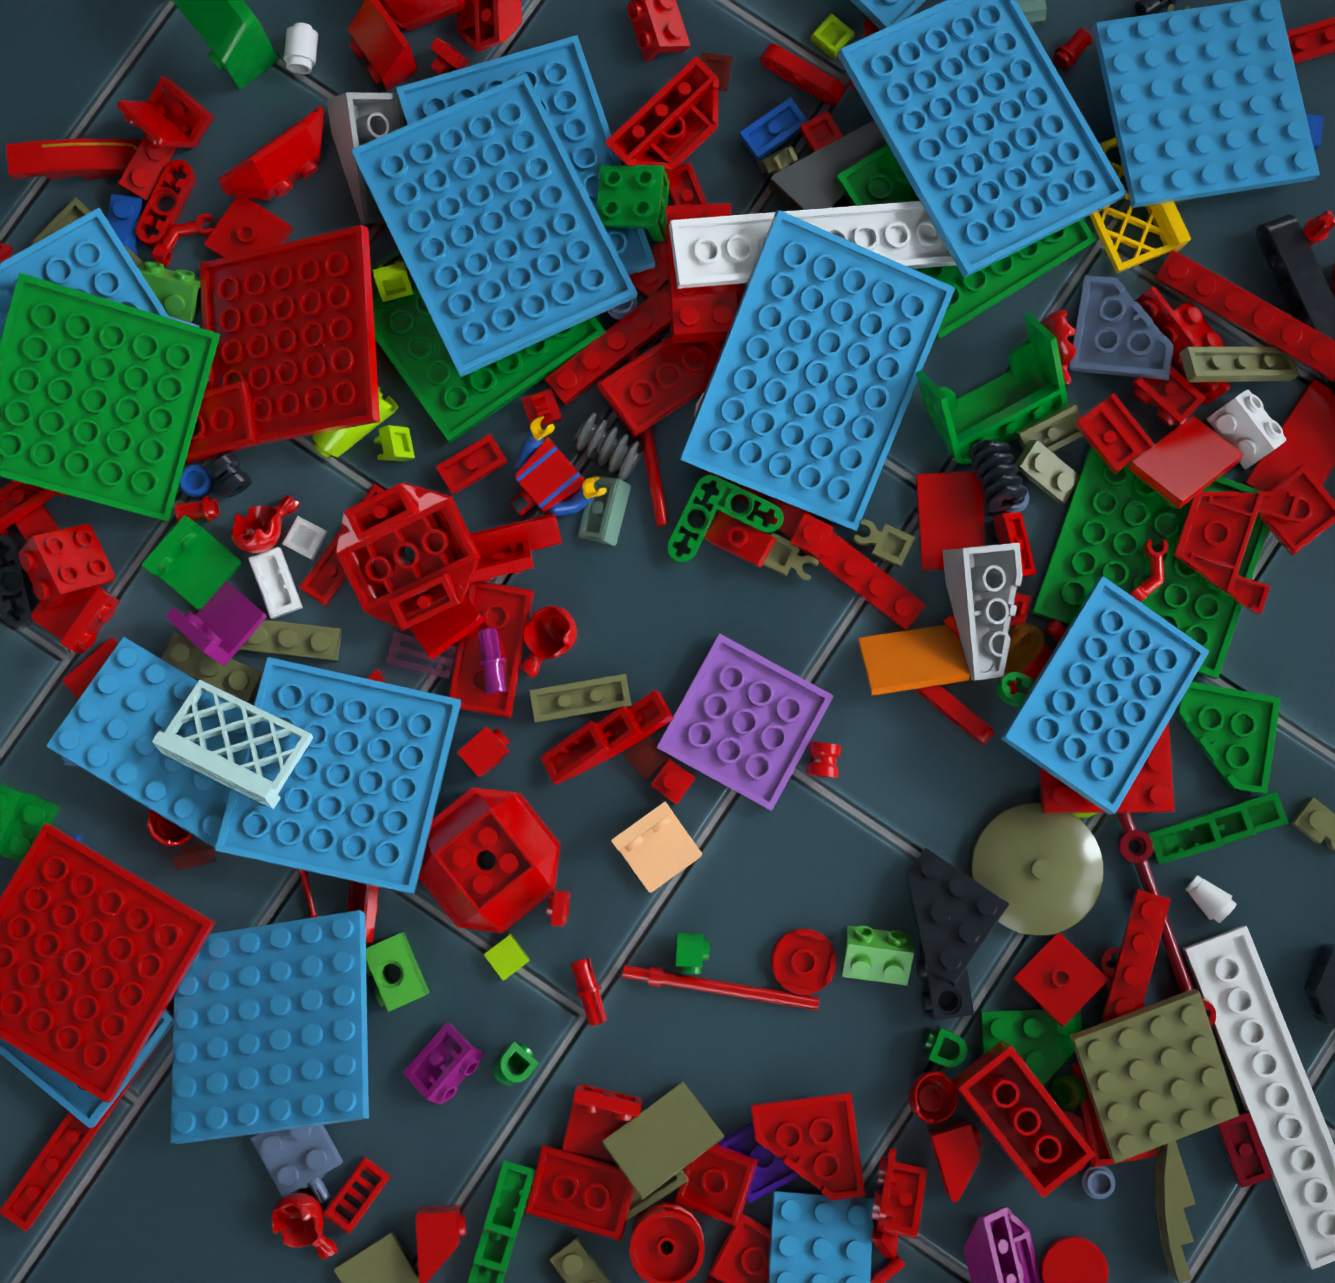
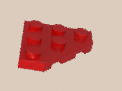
(815, 1140)

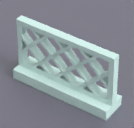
(226, 770)

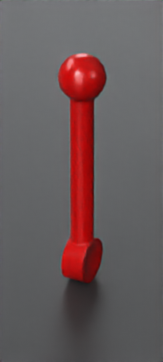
(308, 895)

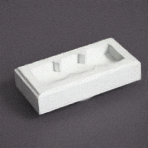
(275, 583)

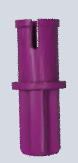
(492, 661)

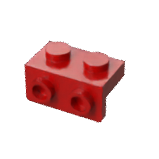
(657, 27)
(1172, 398)

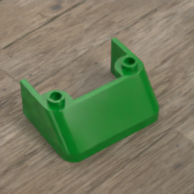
(232, 35)
(1004, 404)

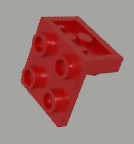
(595, 1117)

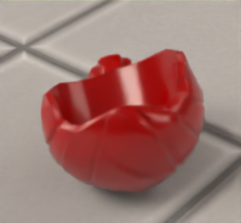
(1061, 329)
(261, 526)
(547, 636)
(301, 1223)

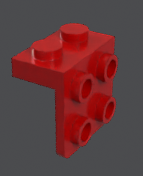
(168, 116)
(65, 563)
(78, 617)
(901, 1200)

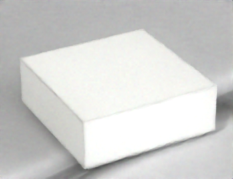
(305, 538)

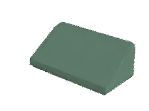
(605, 513)

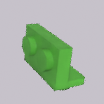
(173, 289)
(878, 955)

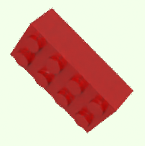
(698, 312)
(1023, 1118)

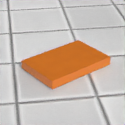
(913, 659)

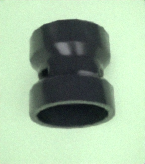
(229, 475)

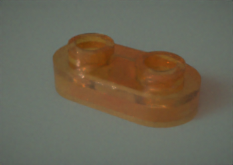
(1023, 653)

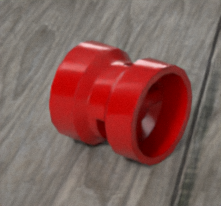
(823, 759)

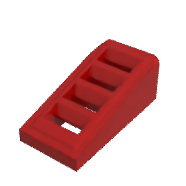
(340, 1220)

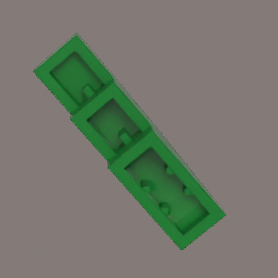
(1218, 827)
(502, 1224)

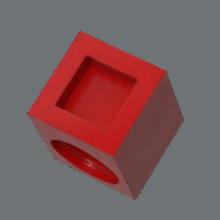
(485, 750)

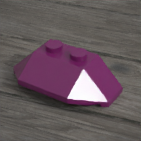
(1001, 1250)

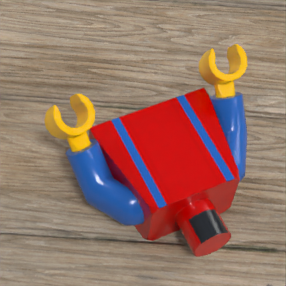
(549, 477)

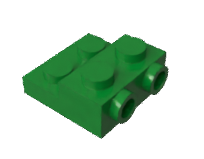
(22, 820)

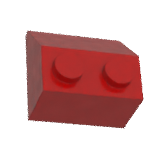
(381, 45)

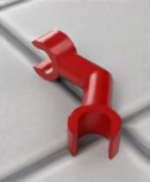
(164, 251)
(1156, 571)

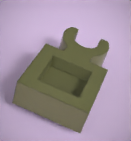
(777, 160)
(888, 544)
(784, 557)
(1316, 822)

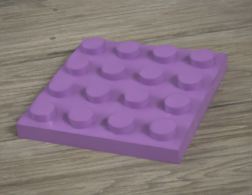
(745, 722)

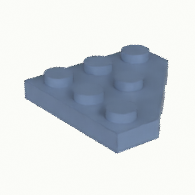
(1117, 334)

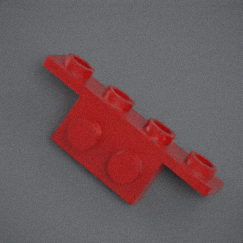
(1184, 329)
(509, 546)

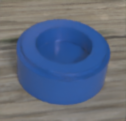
(196, 481)

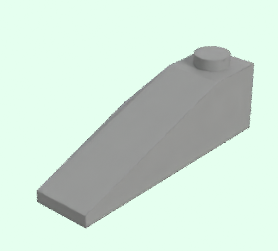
(354, 122)
(982, 598)

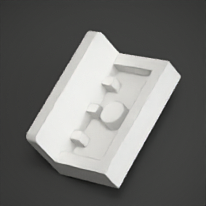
(1247, 427)

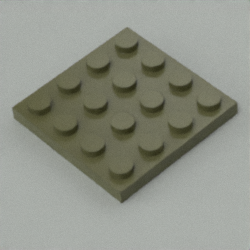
(1154, 1075)

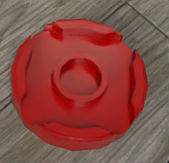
(803, 961)
(1073, 1261)

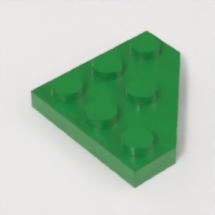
(1233, 731)
(1033, 1035)

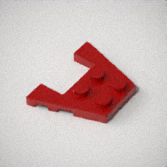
(1218, 534)

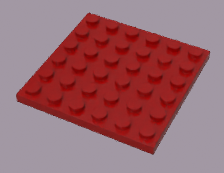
(298, 331)
(89, 960)

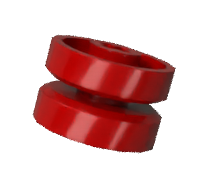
(670, 1223)

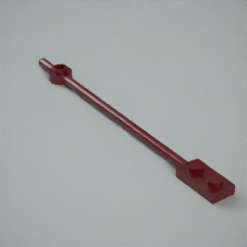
(1239, 1133)

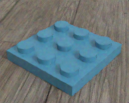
(819, 1239)

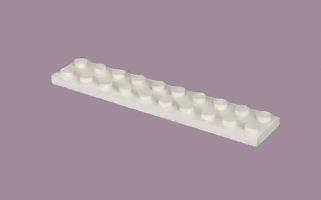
(727, 247)
(1271, 1085)

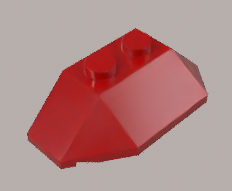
(488, 22)
(671, 121)
(280, 162)

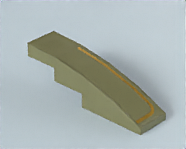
(1171, 1196)

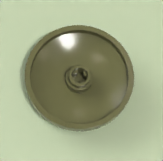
(1040, 866)

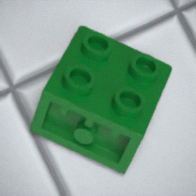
(633, 198)
(192, 562)

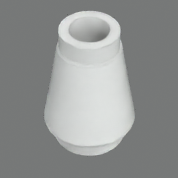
(1211, 899)

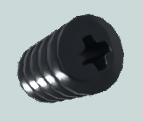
(997, 474)

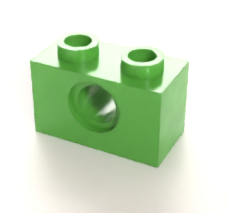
(411, 983)

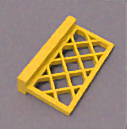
(1166, 222)

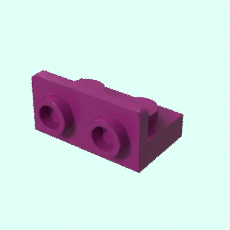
(443, 1065)

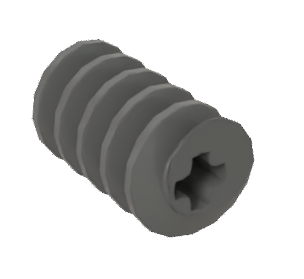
(607, 446)

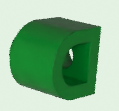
(691, 952)
(944, 1047)
(514, 1064)

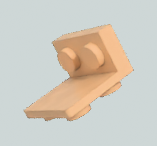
(657, 847)

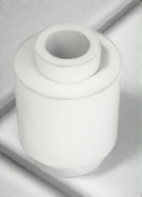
(300, 48)

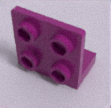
(221, 624)

